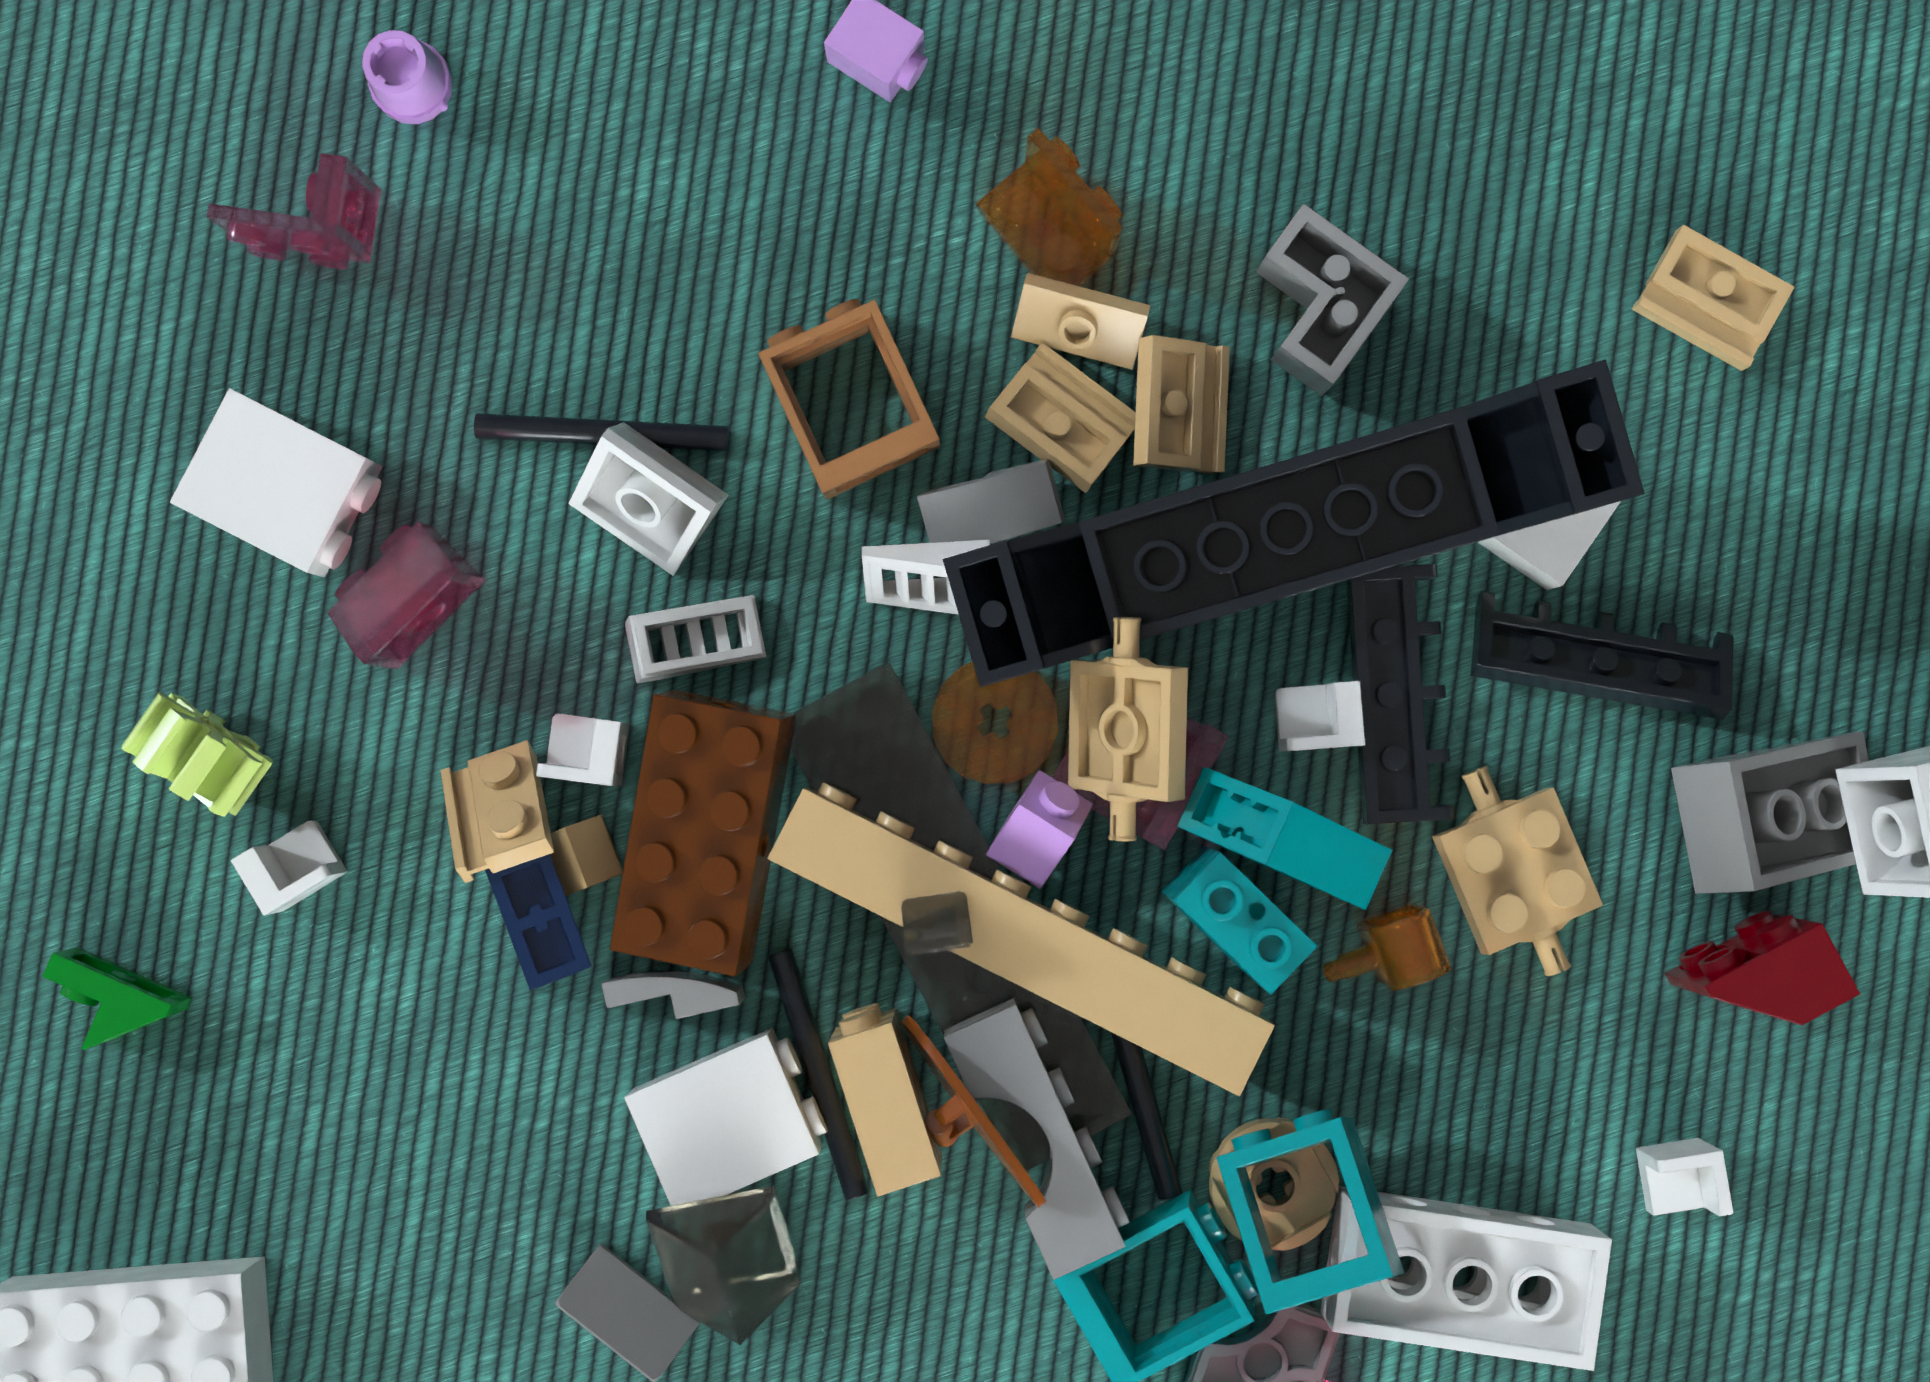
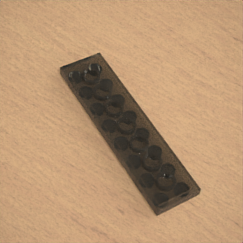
(881, 754)

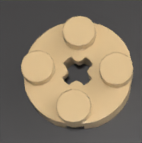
(1308, 1196)

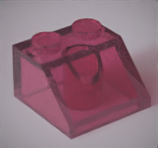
(403, 596)

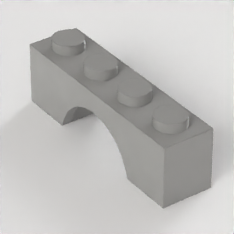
(1001, 1061)

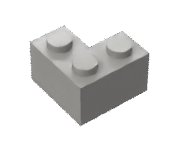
(1339, 287)

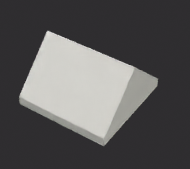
(646, 497)

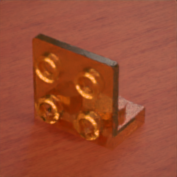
(1052, 215)

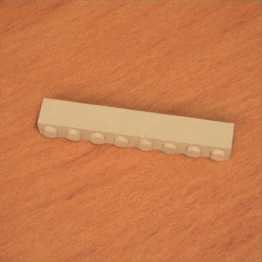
(1027, 942)

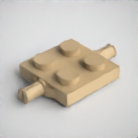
(1127, 729)
(1517, 871)

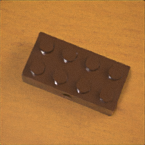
(702, 832)

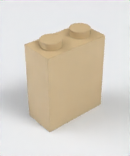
(884, 1098)

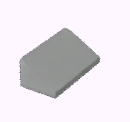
(627, 1313)

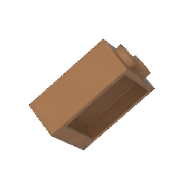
(876, 458)

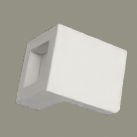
(1319, 716)
(586, 750)
(289, 868)
(1684, 1177)

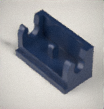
(539, 921)

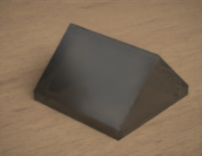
(726, 1259)

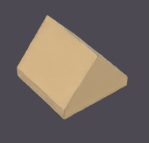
(584, 855)

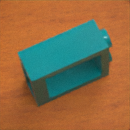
(1285, 837)
(1239, 919)
(1311, 1130)
(1103, 1325)

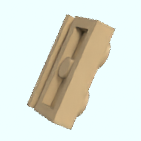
(1713, 297)
(1181, 405)
(1063, 417)
(496, 811)

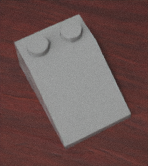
(1767, 814)

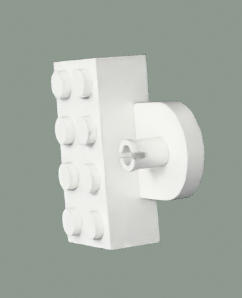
(138, 1324)

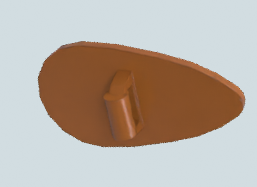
(964, 1113)

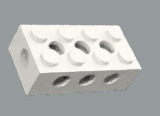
(1485, 1316)

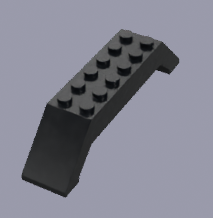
(1297, 524)

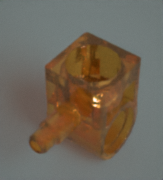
(1398, 947)

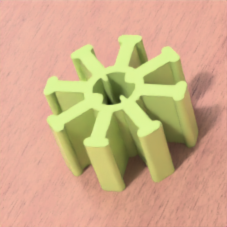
(196, 754)

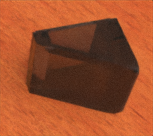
(936, 923)

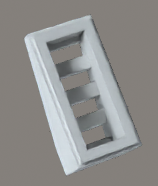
(919, 558)
(665, 620)

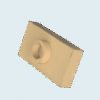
(1080, 321)

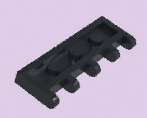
(1603, 661)
(1392, 695)

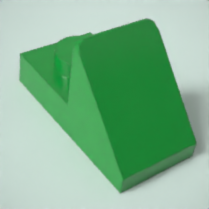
(125, 997)

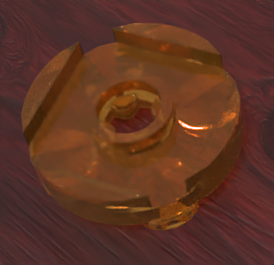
(988, 756)

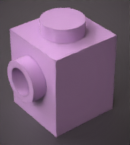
(877, 48)
(1040, 829)

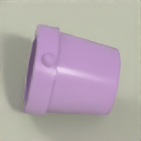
(407, 77)

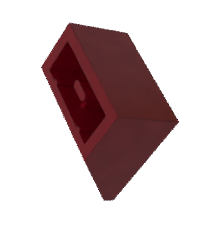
(1770, 967)

